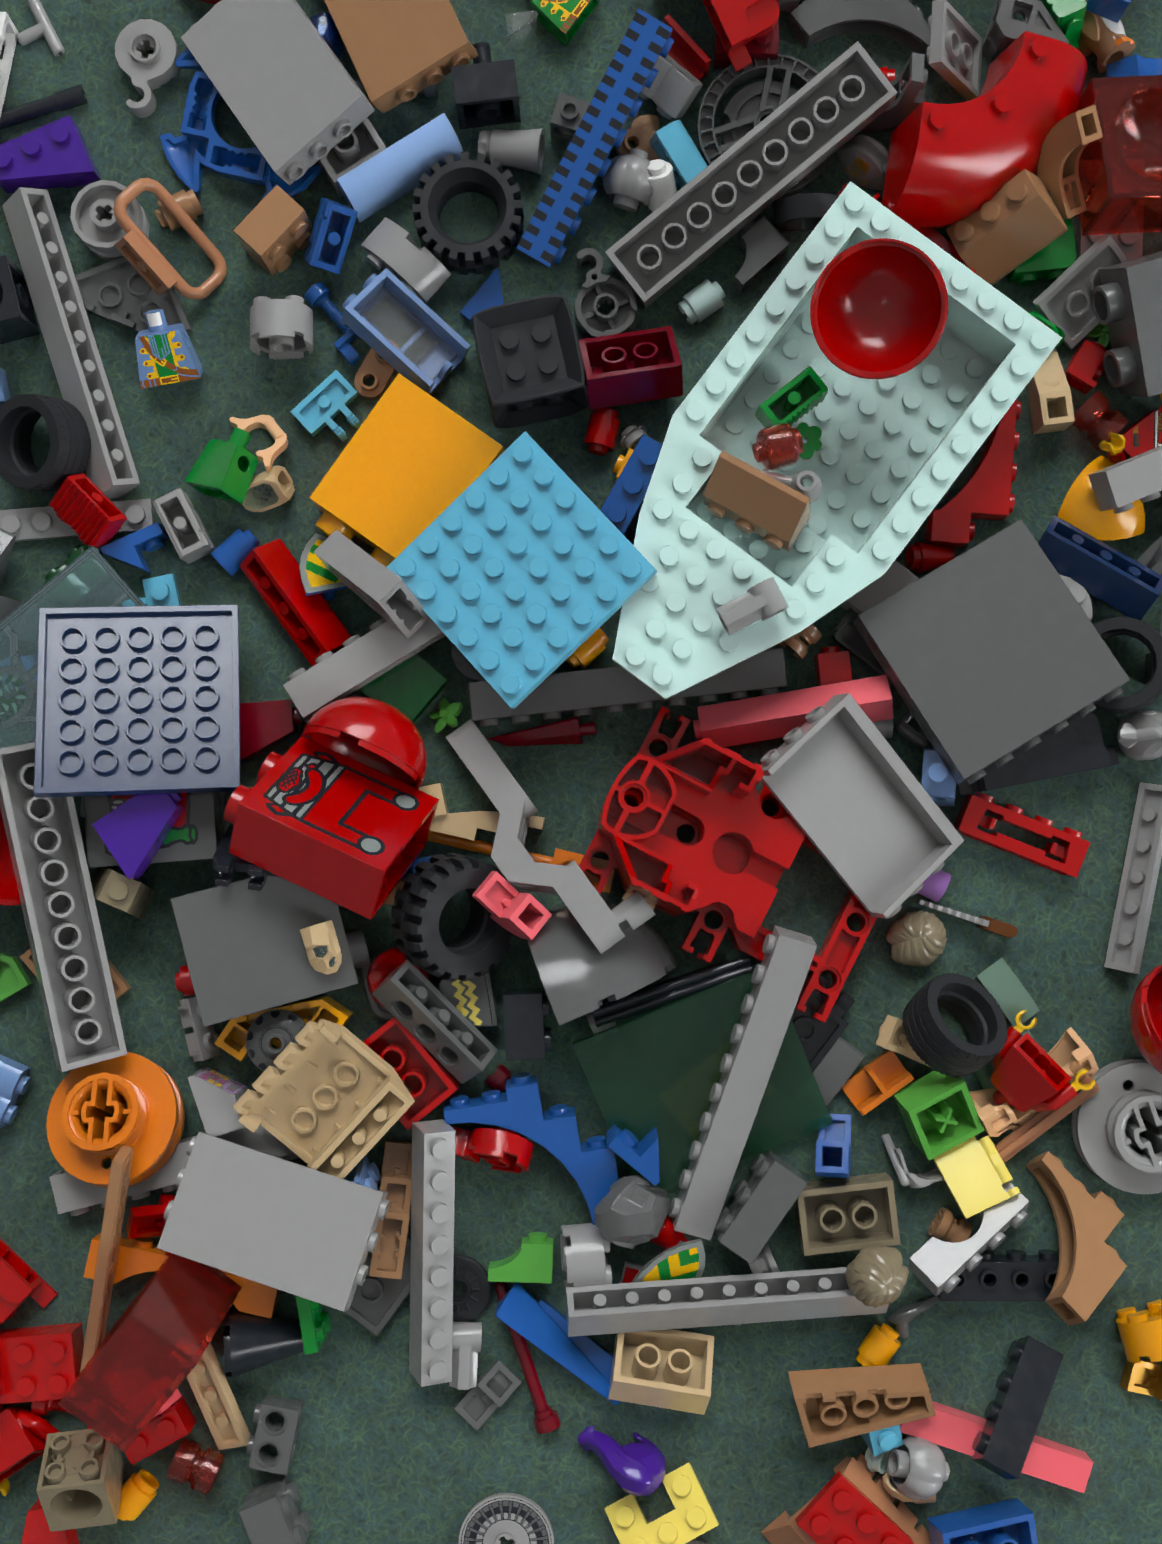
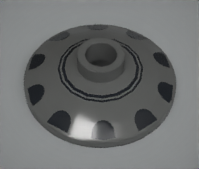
(271, 1024)

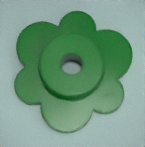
(811, 435)

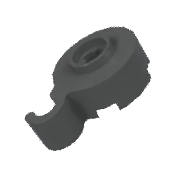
(603, 290)

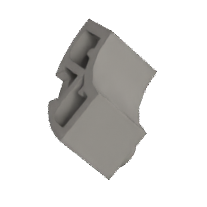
(414, 266)

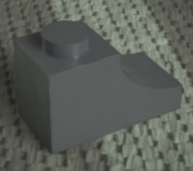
(761, 249)

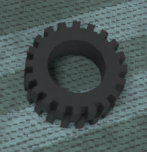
(463, 177)

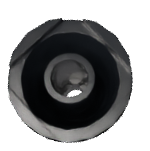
(258, 1341)

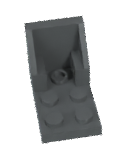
(1005, 29)

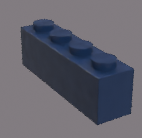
(1100, 569)

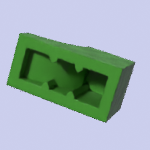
(528, 1264)

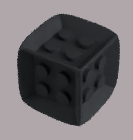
(530, 361)

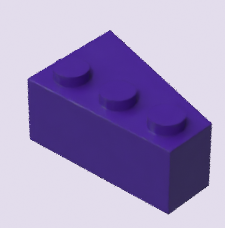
(47, 158)

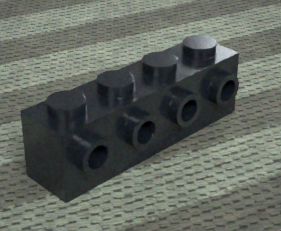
(1007, 1277)
(1017, 1407)

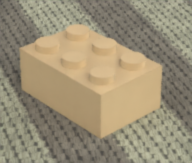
(663, 1369)

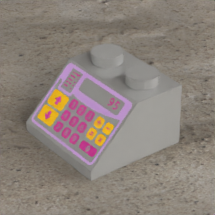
(215, 1100)

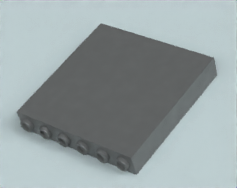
(991, 653)

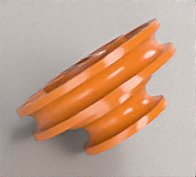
(112, 1106)

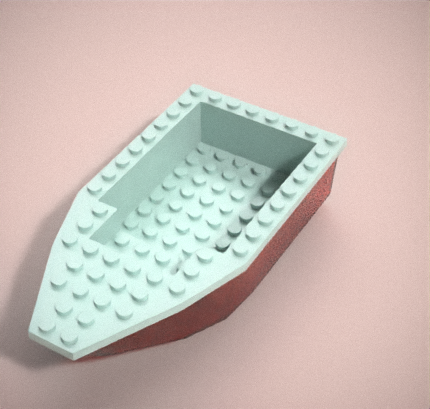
(881, 463)

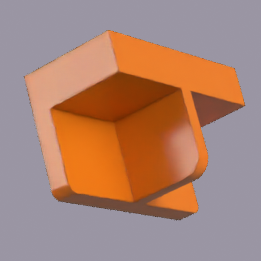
(876, 1082)

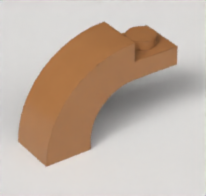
(1061, 157)

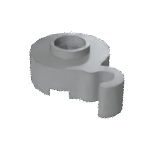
(148, 72)

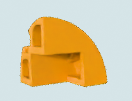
(1083, 512)

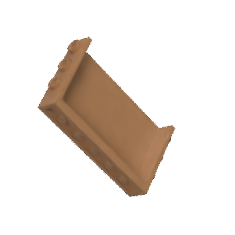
(400, 45)

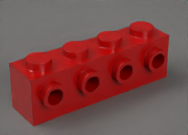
(282, 578)

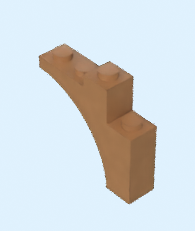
(1083, 1223)

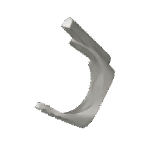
(905, 1177)

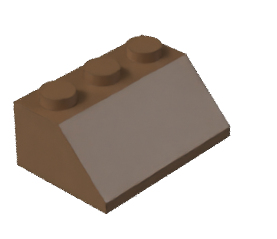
(1008, 228)
(756, 502)

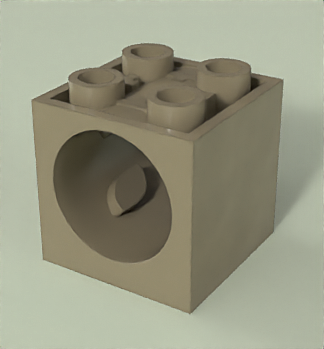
(80, 1480)

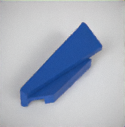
(548, 1331)

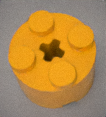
(1141, 1332)

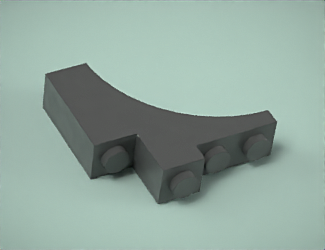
(889, 18)

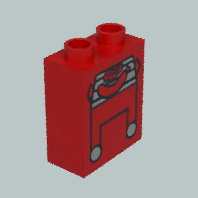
(330, 825)

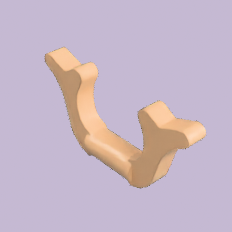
(268, 423)

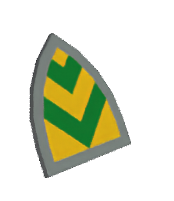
(678, 1262)

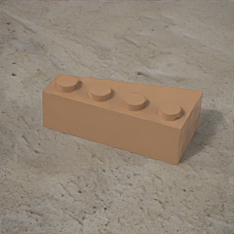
(859, 1400)

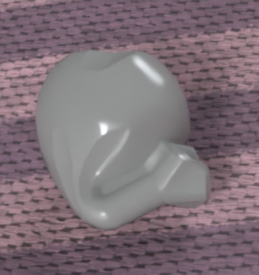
(1141, 735)

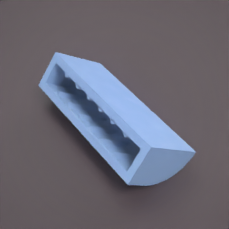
(399, 167)

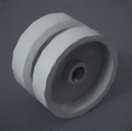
(95, 219)

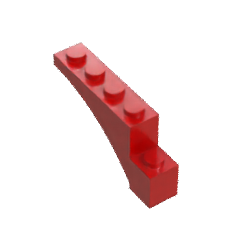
(985, 493)

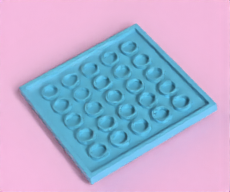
(521, 570)

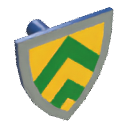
(314, 574)

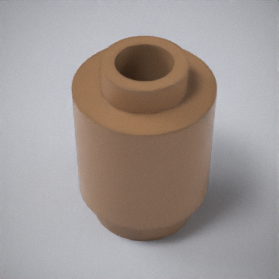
(187, 201)

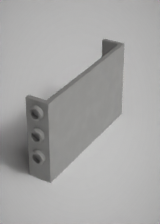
(278, 80)
(860, 805)
(273, 1221)

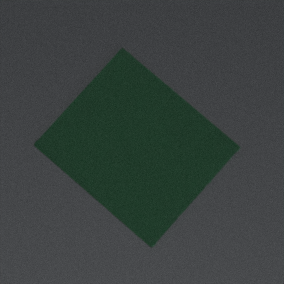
(664, 1067)

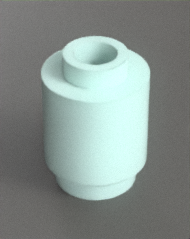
(702, 301)

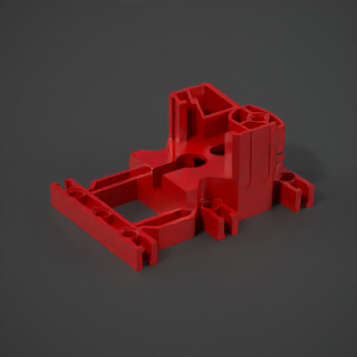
(729, 861)

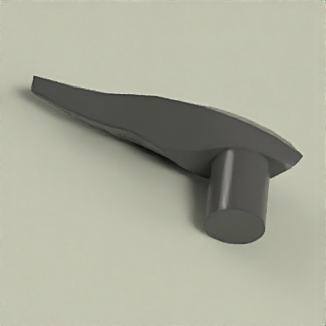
(908, 1313)

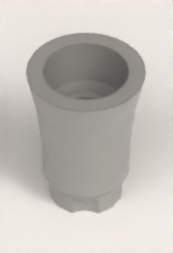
(514, 148)

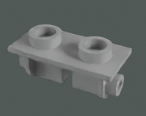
(202, 1040)

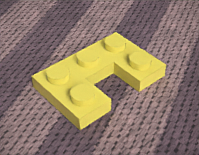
(687, 1521)

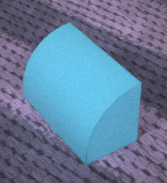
(675, 146)

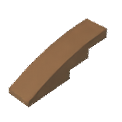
(396, 1180)

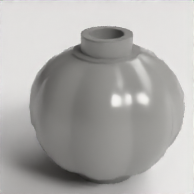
(628, 181)
(917, 1468)

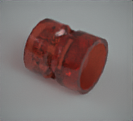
(1098, 419)
(195, 1466)

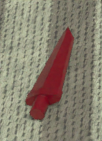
(560, 732)

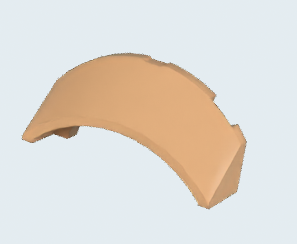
(1068, 1053)

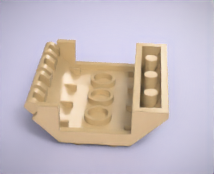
(326, 1098)

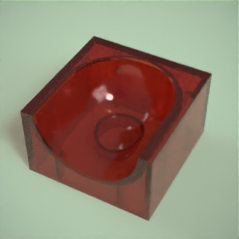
(1124, 167)
(151, 1349)

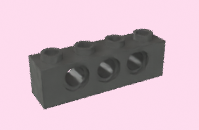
(435, 1022)

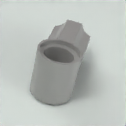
(758, 603)
(465, 1349)

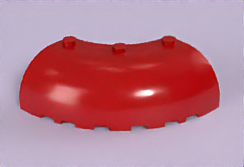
(961, 154)

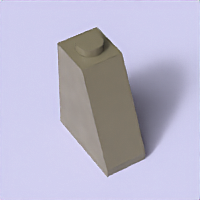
(121, 893)

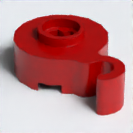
(495, 1145)

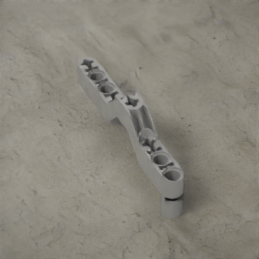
(600, 923)

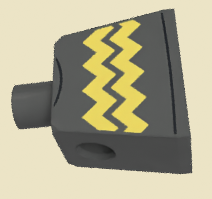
(473, 999)

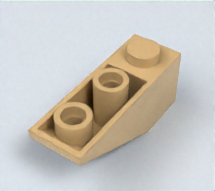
(1050, 397)

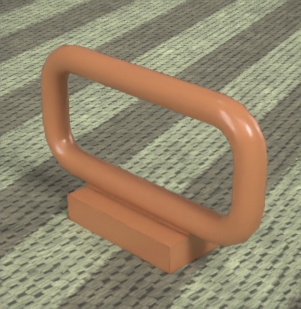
(147, 258)

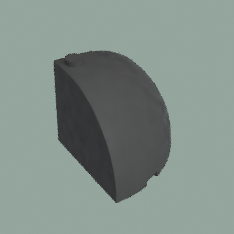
(581, 976)

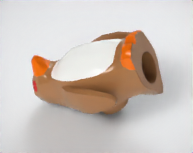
(1104, 39)

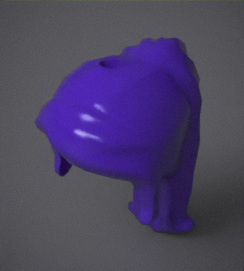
(634, 1467)

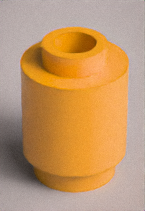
(588, 650)
(878, 1346)
(137, 1494)

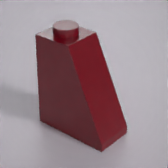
(266, 725)

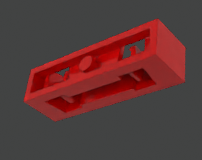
(1069, 854)

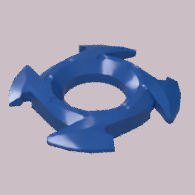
(204, 146)

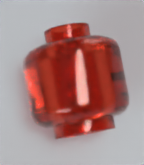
(778, 446)

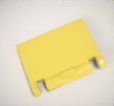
(975, 1175)

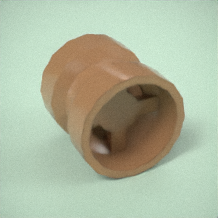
(802, 641)
(948, 1228)

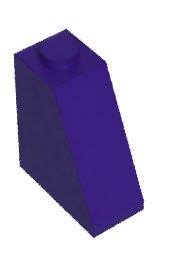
(138, 829)

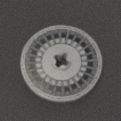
(508, 1517)

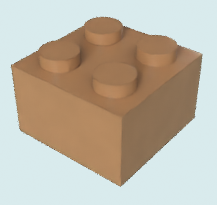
(274, 231)

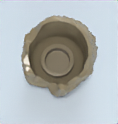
(917, 938)
(877, 1275)

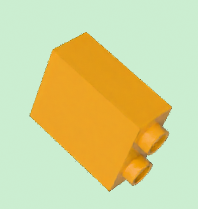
(401, 470)

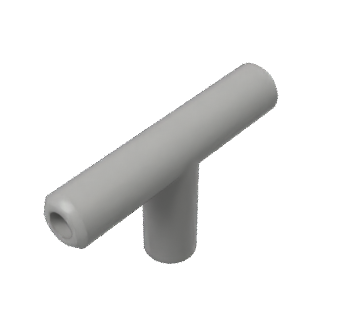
(43, 28)

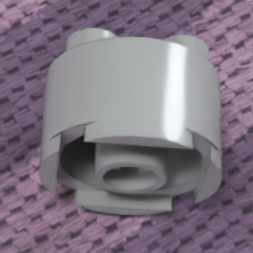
(281, 327)
(584, 1255)

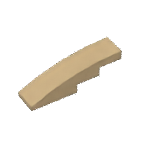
(468, 823)

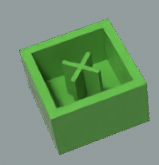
(938, 1113)

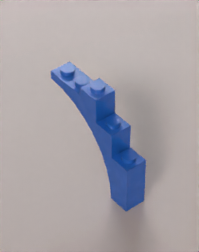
(556, 1130)

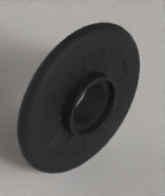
(477, 1287)

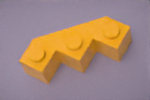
(234, 1034)

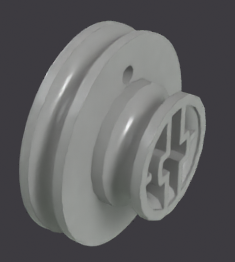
(1113, 1120)

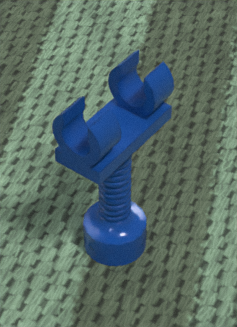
(318, 296)

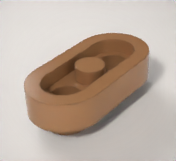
(376, 368)

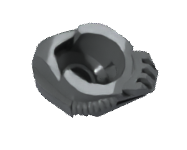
(632, 1211)

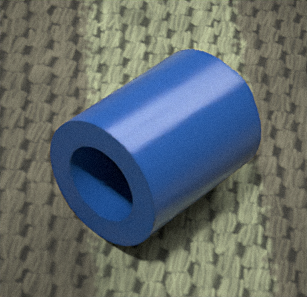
(235, 550)

